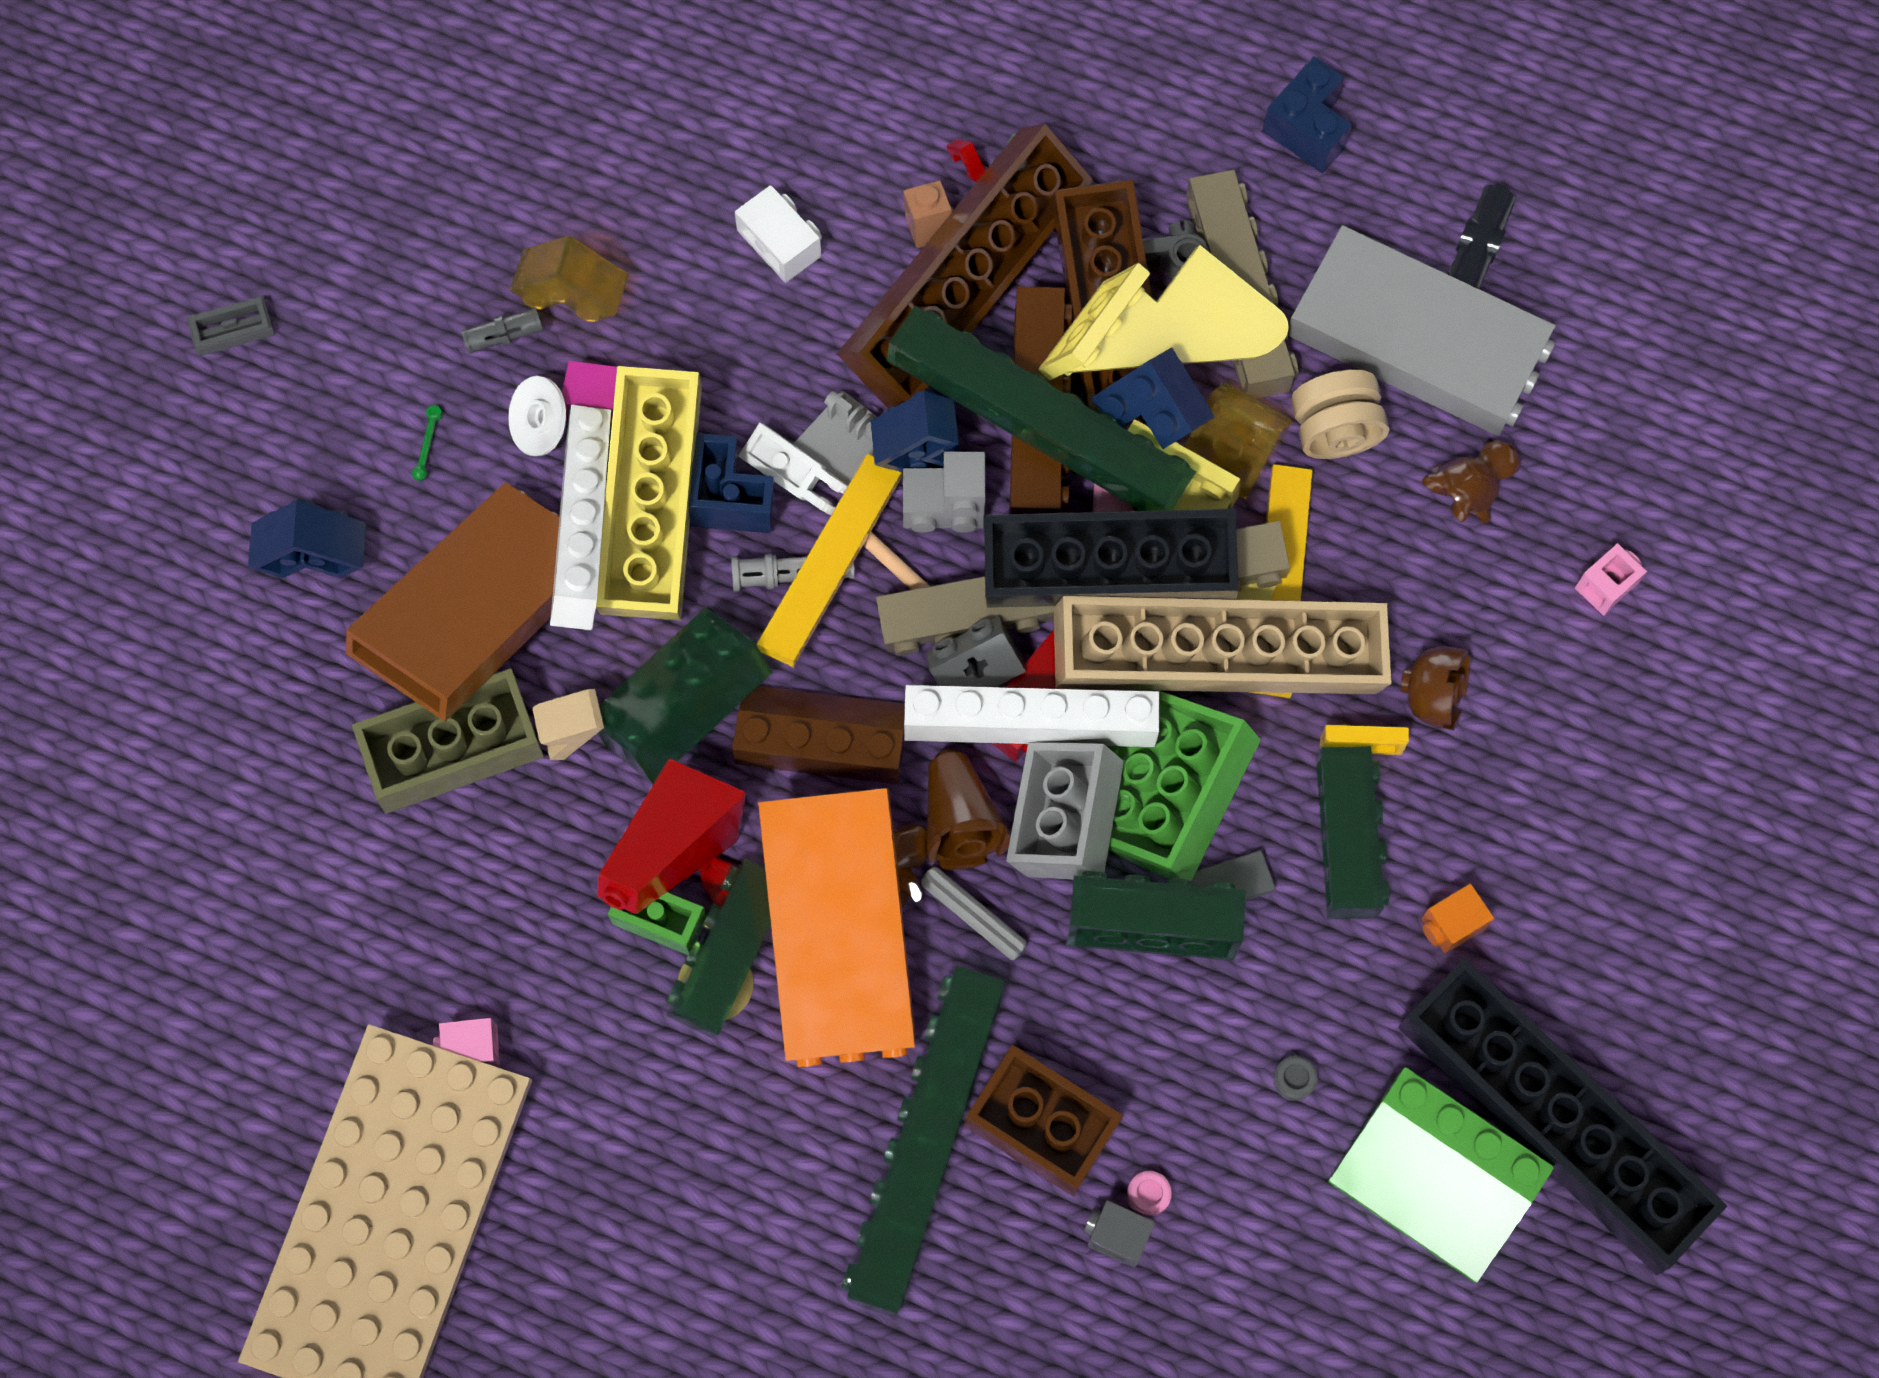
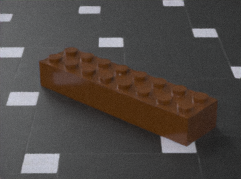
(969, 256)

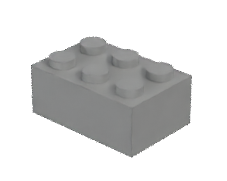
(1064, 810)

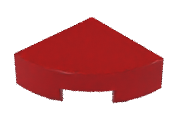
(967, 153)
(712, 876)

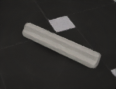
(973, 913)

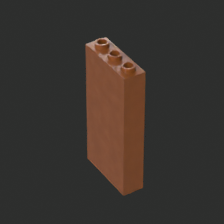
(463, 604)

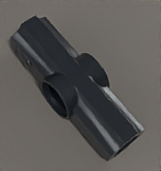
(1482, 235)

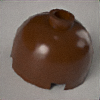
(1437, 685)

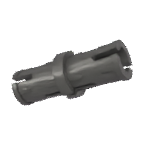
(502, 330)

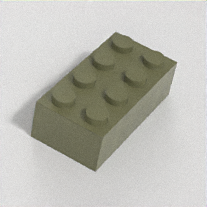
(421, 756)

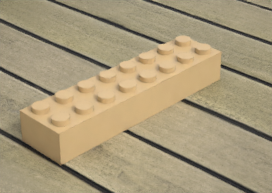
(1221, 645)

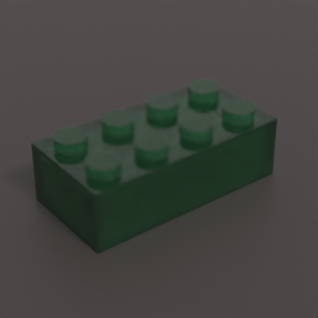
(681, 693)
(1155, 916)

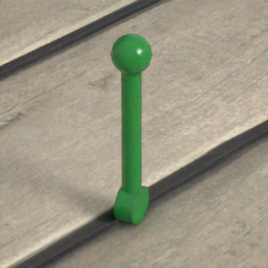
(434, 415)

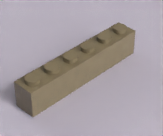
(1223, 223)

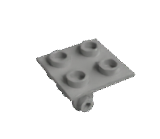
(839, 436)

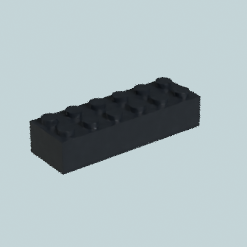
(1110, 554)

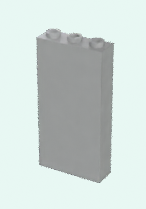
(1422, 331)

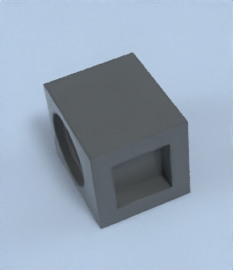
(1118, 1233)

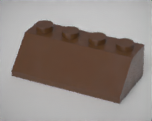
(820, 734)

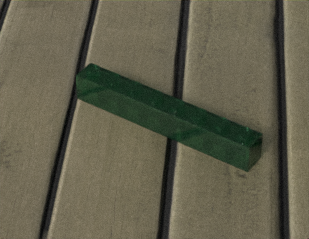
(1039, 413)
(925, 1143)

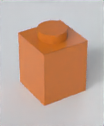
(1456, 919)

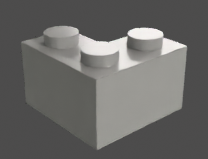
(946, 495)

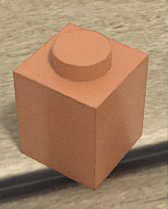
(925, 211)

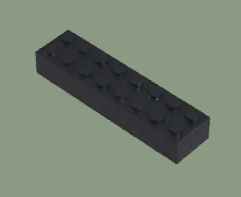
(1562, 1117)

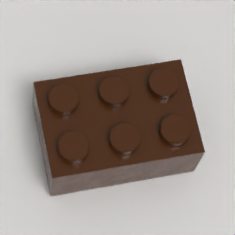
(1043, 1120)

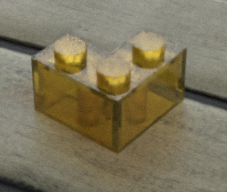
(569, 275)

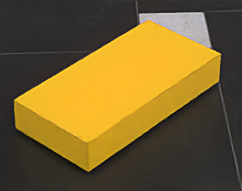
(1381, 739)

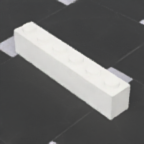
(581, 518)
(1031, 715)

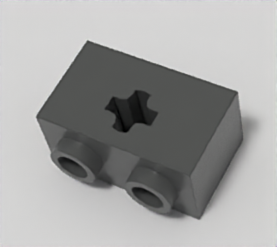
(995, 655)

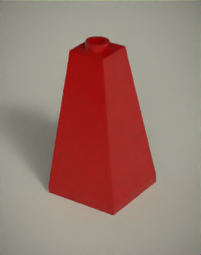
(673, 834)

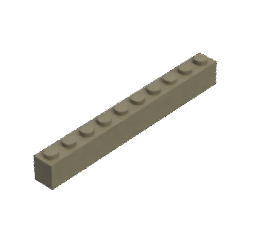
(950, 609)

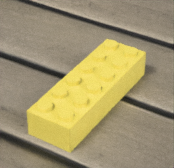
(648, 493)

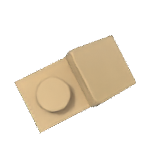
(568, 722)

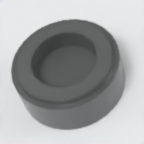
(1295, 1078)

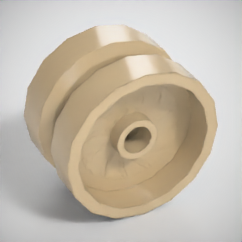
(1339, 414)

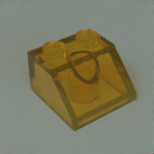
(1240, 435)

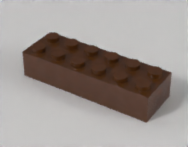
(1096, 240)
(1040, 322)

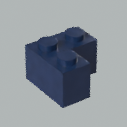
(1304, 119)
(1161, 394)
(915, 433)
(721, 495)
(306, 538)

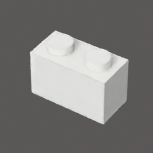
(779, 233)

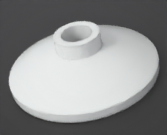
(537, 416)

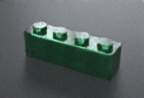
(1350, 833)
(725, 952)

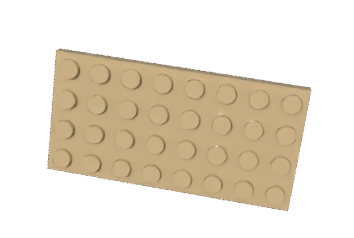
(386, 1214)

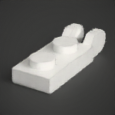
(789, 466)

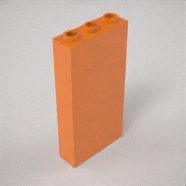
(837, 926)

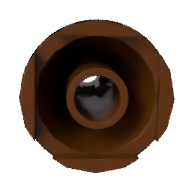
(961, 815)

